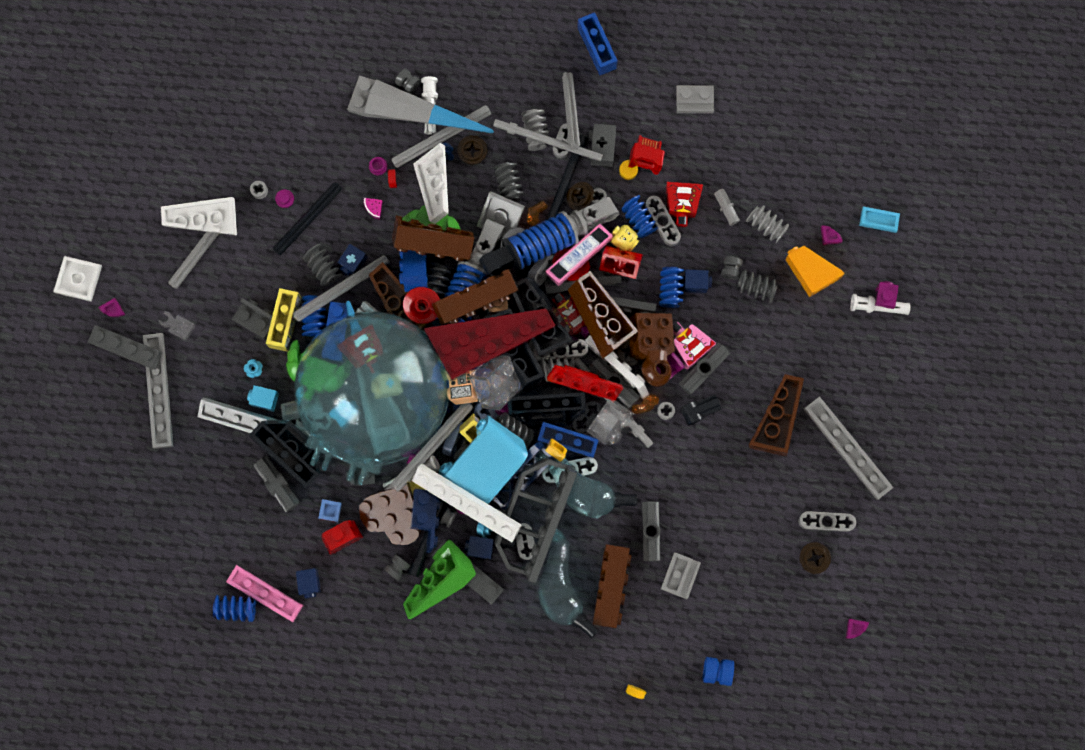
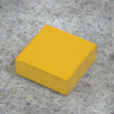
(556, 450)

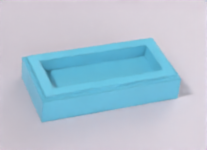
(879, 219)

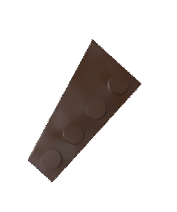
(432, 239)
(392, 292)
(475, 297)
(601, 314)
(778, 422)
(610, 587)

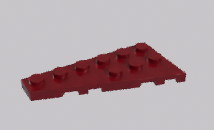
(476, 342)

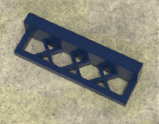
(532, 454)

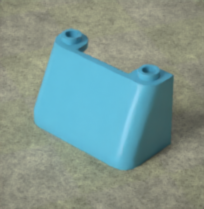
(487, 460)

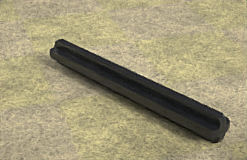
(307, 218)

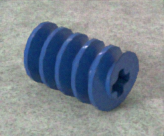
(638, 218)
(670, 286)
(313, 321)
(235, 609)

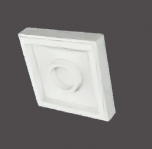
(77, 278)

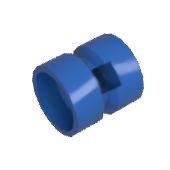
(718, 671)

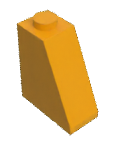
(812, 270)

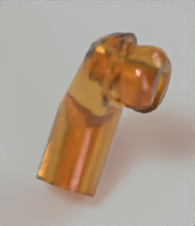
(533, 213)
(646, 405)

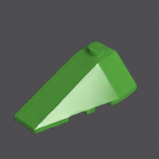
(444, 577)

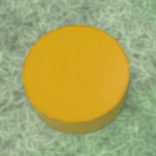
(627, 172)
(635, 691)

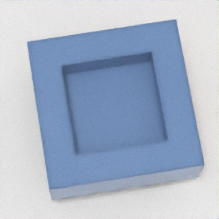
(330, 510)

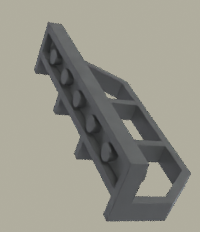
(552, 516)

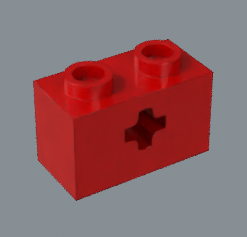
(620, 262)

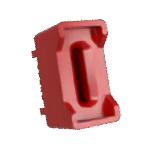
(647, 154)

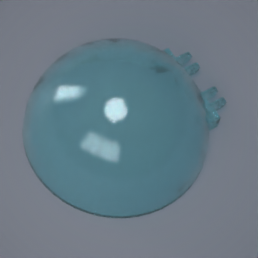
(370, 391)

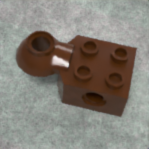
(654, 343)

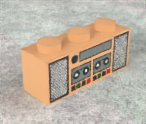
(461, 390)

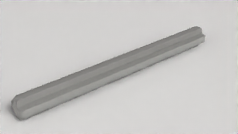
(437, 138)
(338, 289)
(431, 446)

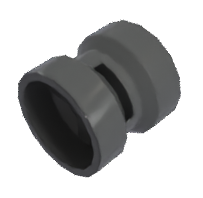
(407, 81)
(731, 267)
(397, 567)

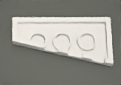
(433, 182)
(206, 216)
(622, 369)

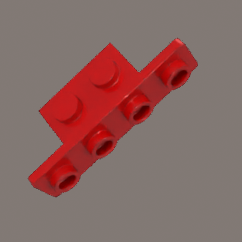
(584, 381)

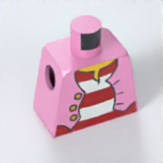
(691, 344)

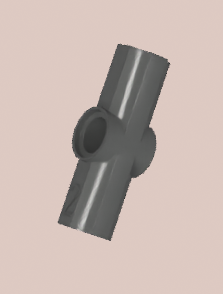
(712, 360)
(604, 371)
(276, 484)
(651, 545)

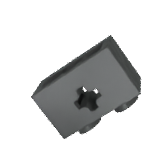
(606, 135)

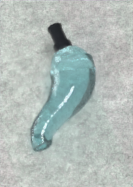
(590, 495)
(556, 591)

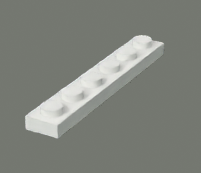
(466, 503)

